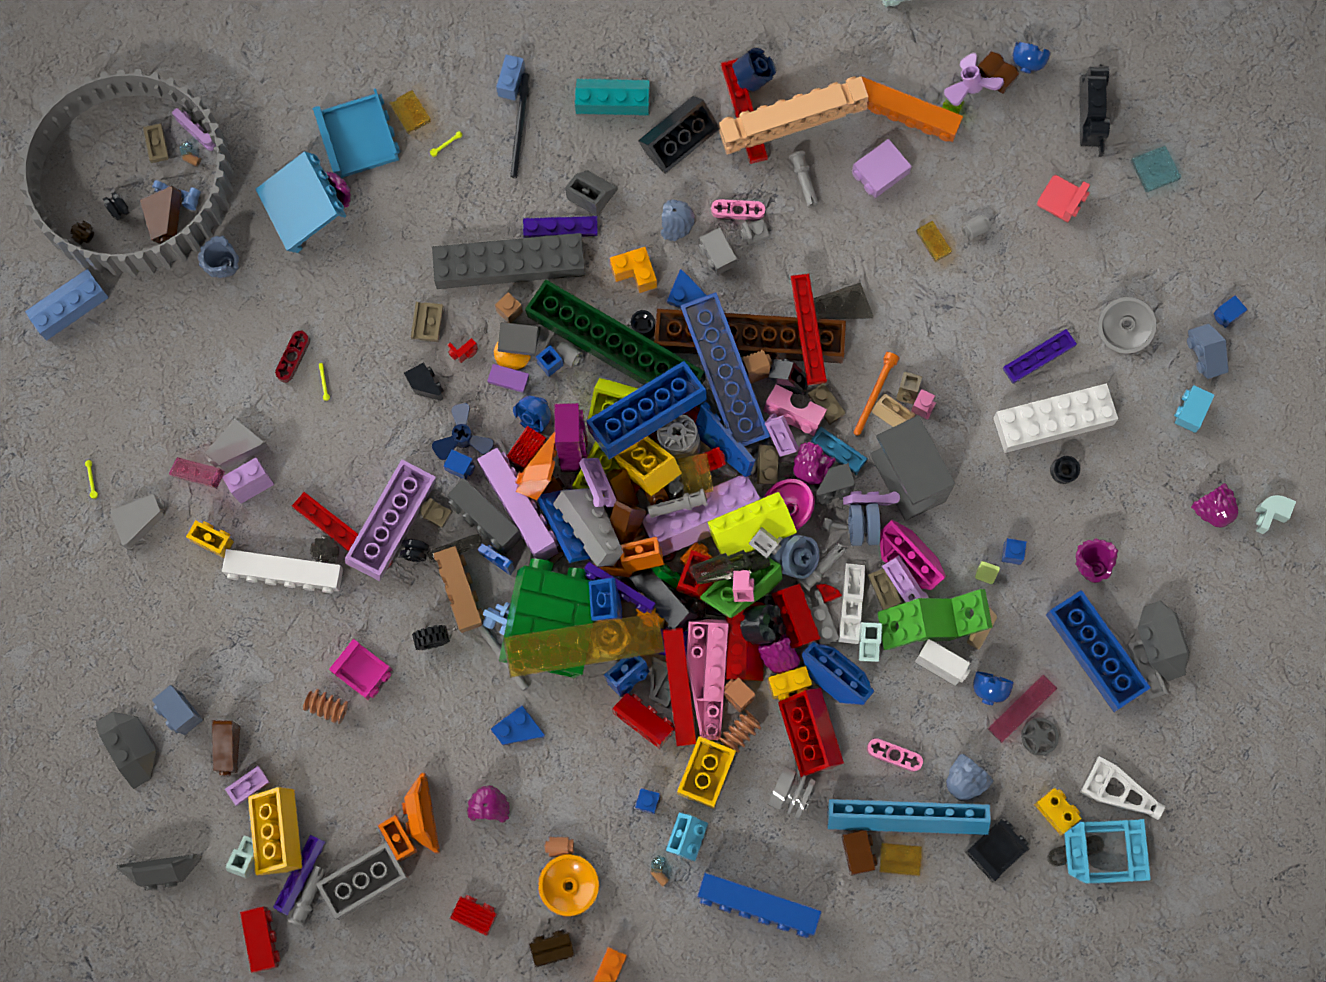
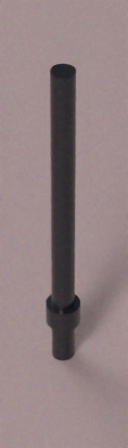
(523, 93)

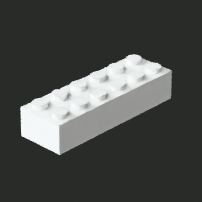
(1055, 418)

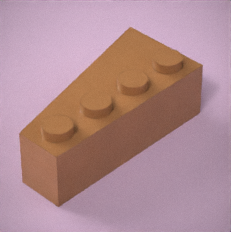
(458, 589)

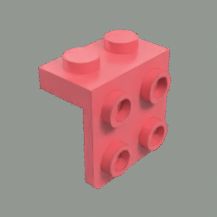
(1063, 198)

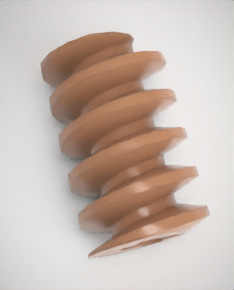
(325, 706)
(740, 732)

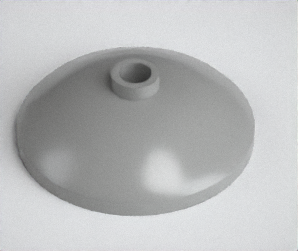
(1132, 337)

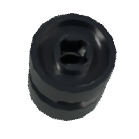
(643, 323)

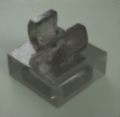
(785, 471)

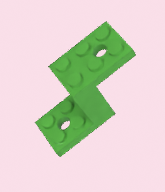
(935, 619)

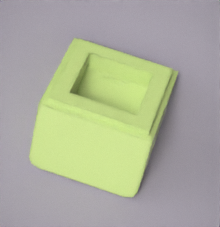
(987, 572)

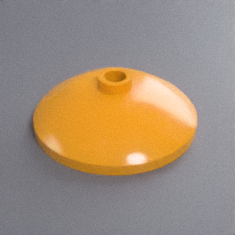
(554, 880)

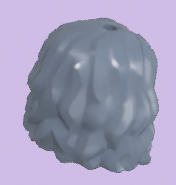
(677, 223)
(218, 258)
(967, 779)

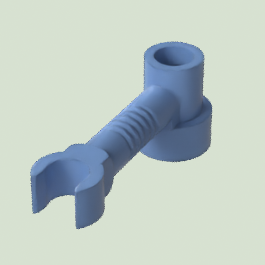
(190, 198)

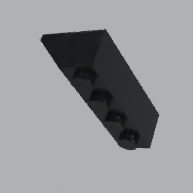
(679, 134)

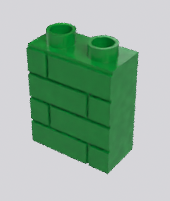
(548, 602)

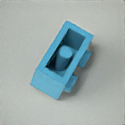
(1193, 409)
(687, 836)

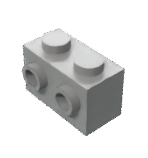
(717, 251)

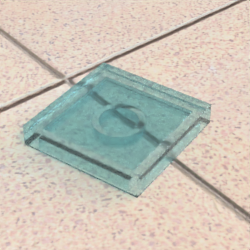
(1155, 169)

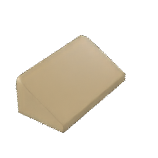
(891, 411)
(977, 639)

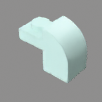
(1276, 508)
(869, 641)
(242, 860)

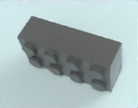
(484, 516)

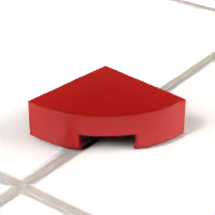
(828, 592)

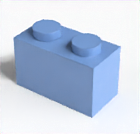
(510, 77)

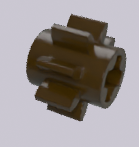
(82, 232)

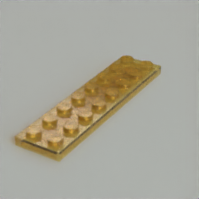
(583, 645)

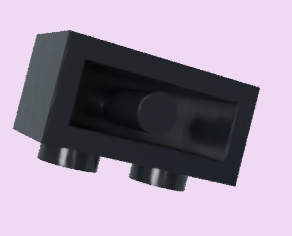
(789, 376)

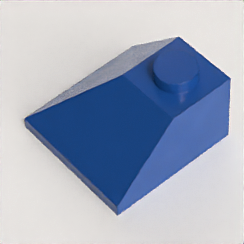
(604, 600)

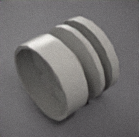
(680, 446)
(792, 792)

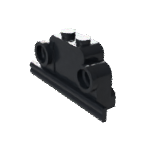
(1093, 107)

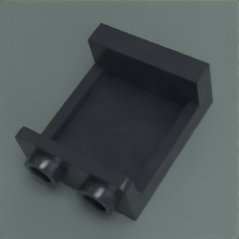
(997, 850)

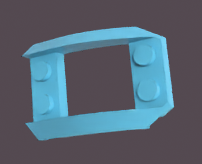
(1135, 848)

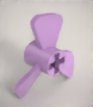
(971, 82)

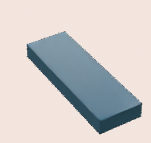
(839, 450)

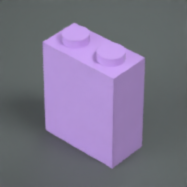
(881, 168)
(248, 480)

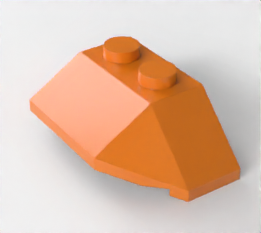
(420, 814)

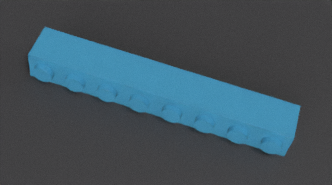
(908, 817)

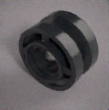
(116, 205)
(1056, 469)
(414, 550)

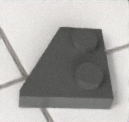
(659, 683)

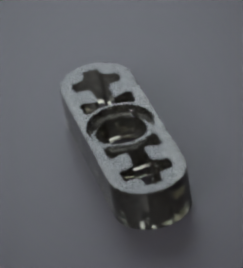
(462, 545)
(1059, 850)

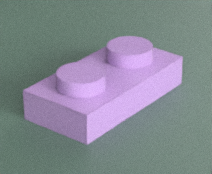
(247, 785)

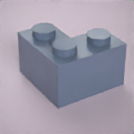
(1210, 349)

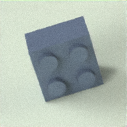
(177, 710)

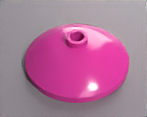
(796, 496)

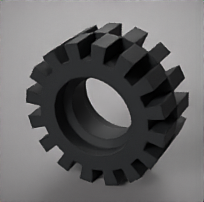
(430, 637)

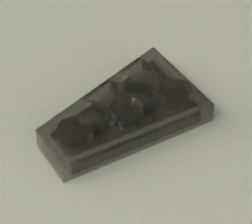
(843, 304)

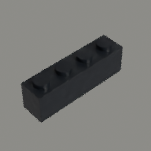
(667, 600)

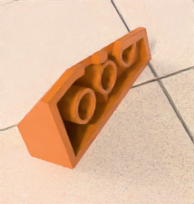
(538, 471)

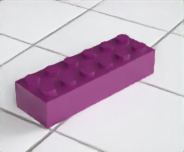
(570, 436)

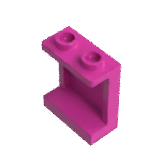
(361, 670)

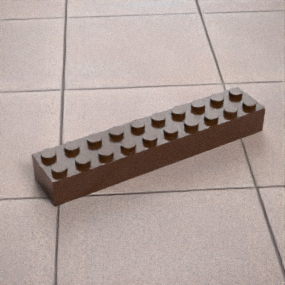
(754, 333)

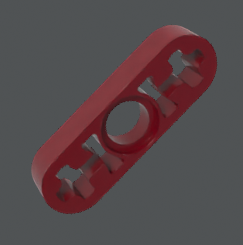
(291, 370)

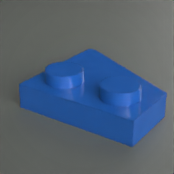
(684, 290)
(500, 561)
(517, 728)

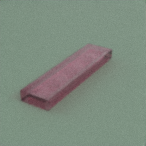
(197, 472)
(1022, 708)

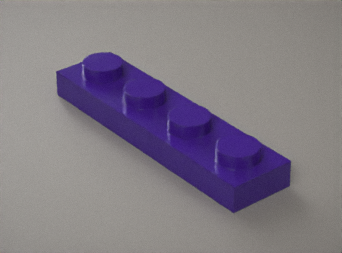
(560, 226)
(1039, 356)
(626, 593)
(296, 879)

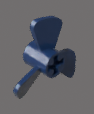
(444, 446)

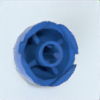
(1030, 57)
(533, 413)
(991, 688)

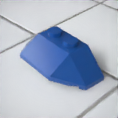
(837, 674)

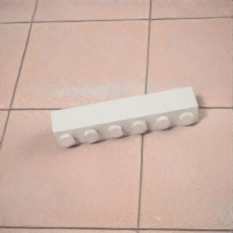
(282, 570)

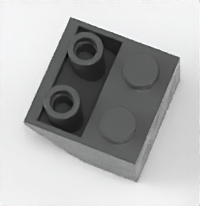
(590, 191)
(835, 485)

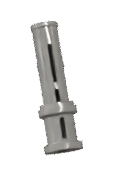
(801, 170)
(686, 502)
(822, 567)
(303, 906)

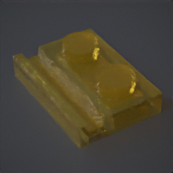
(410, 112)
(695, 473)
(900, 859)

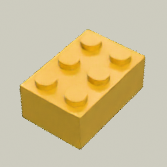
(648, 465)
(706, 772)

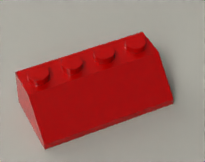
(742, 657)
(810, 732)

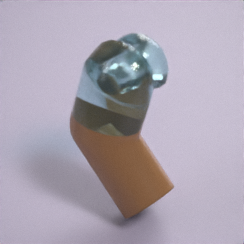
(185, 149)
(656, 870)

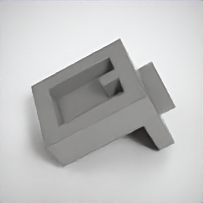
(754, 232)
(765, 543)

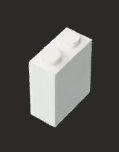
(943, 662)

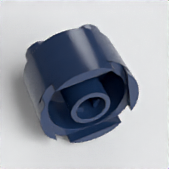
(754, 69)

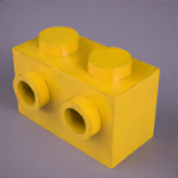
(210, 539)
(789, 683)
(1058, 811)

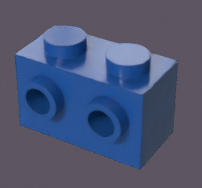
(626, 674)

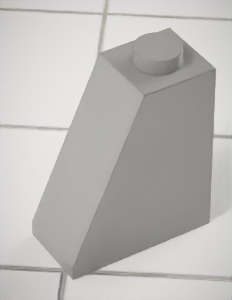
(234, 446)
(137, 519)

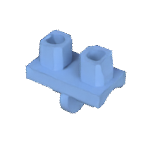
(493, 616)

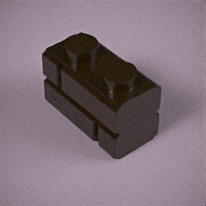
(551, 949)

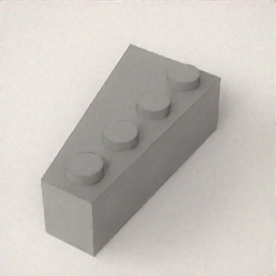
(590, 525)

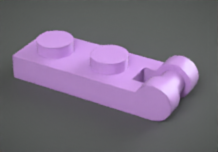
(194, 129)
(597, 482)
(871, 497)
(903, 580)

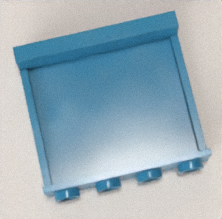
(357, 135)
(300, 200)

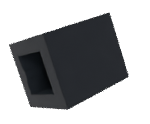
(422, 382)

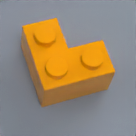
(636, 265)

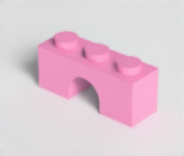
(805, 419)

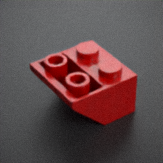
(687, 582)

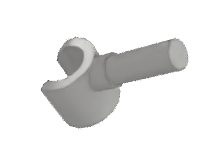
(827, 523)

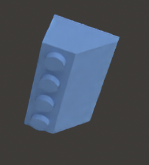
(66, 304)

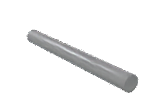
(497, 649)

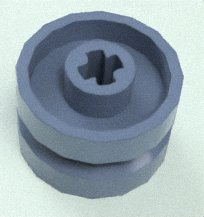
(864, 524)
(797, 556)

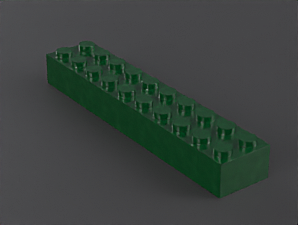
(602, 335)

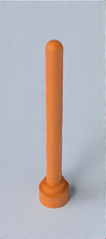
(890, 360)

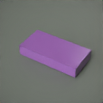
(508, 378)

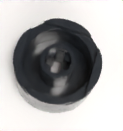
(762, 624)

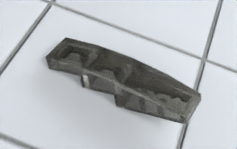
(723, 566)

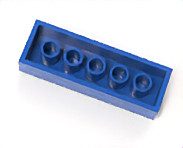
(646, 410)
(1097, 651)
(758, 904)

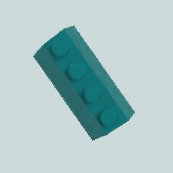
(612, 97)

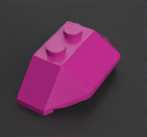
(918, 558)

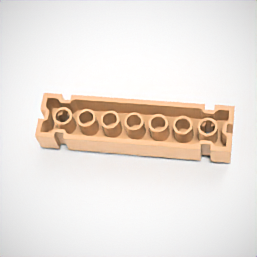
(793, 114)

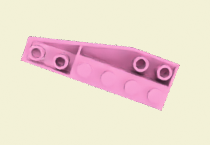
(707, 672)

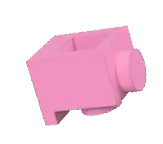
(924, 404)
(743, 586)

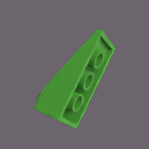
(721, 592)

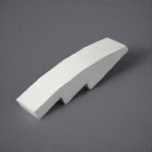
(852, 603)

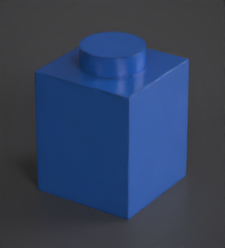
(1230, 312)
(549, 361)
(459, 464)
(1013, 551)
(647, 801)

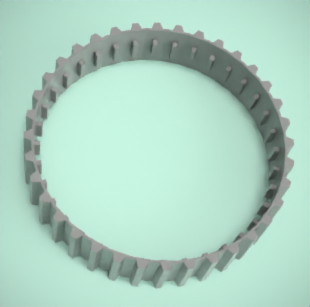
(78, 101)

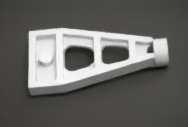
(1098, 780)

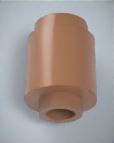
(559, 846)

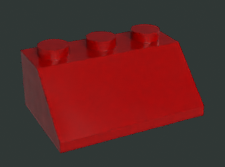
(643, 720)

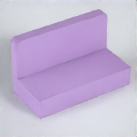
(781, 435)

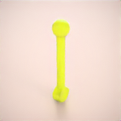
(434, 152)
(326, 396)
(93, 494)

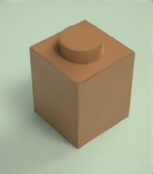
(508, 308)

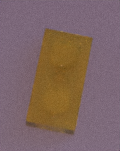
(933, 241)

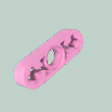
(744, 204)
(907, 765)

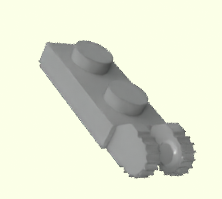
(822, 620)

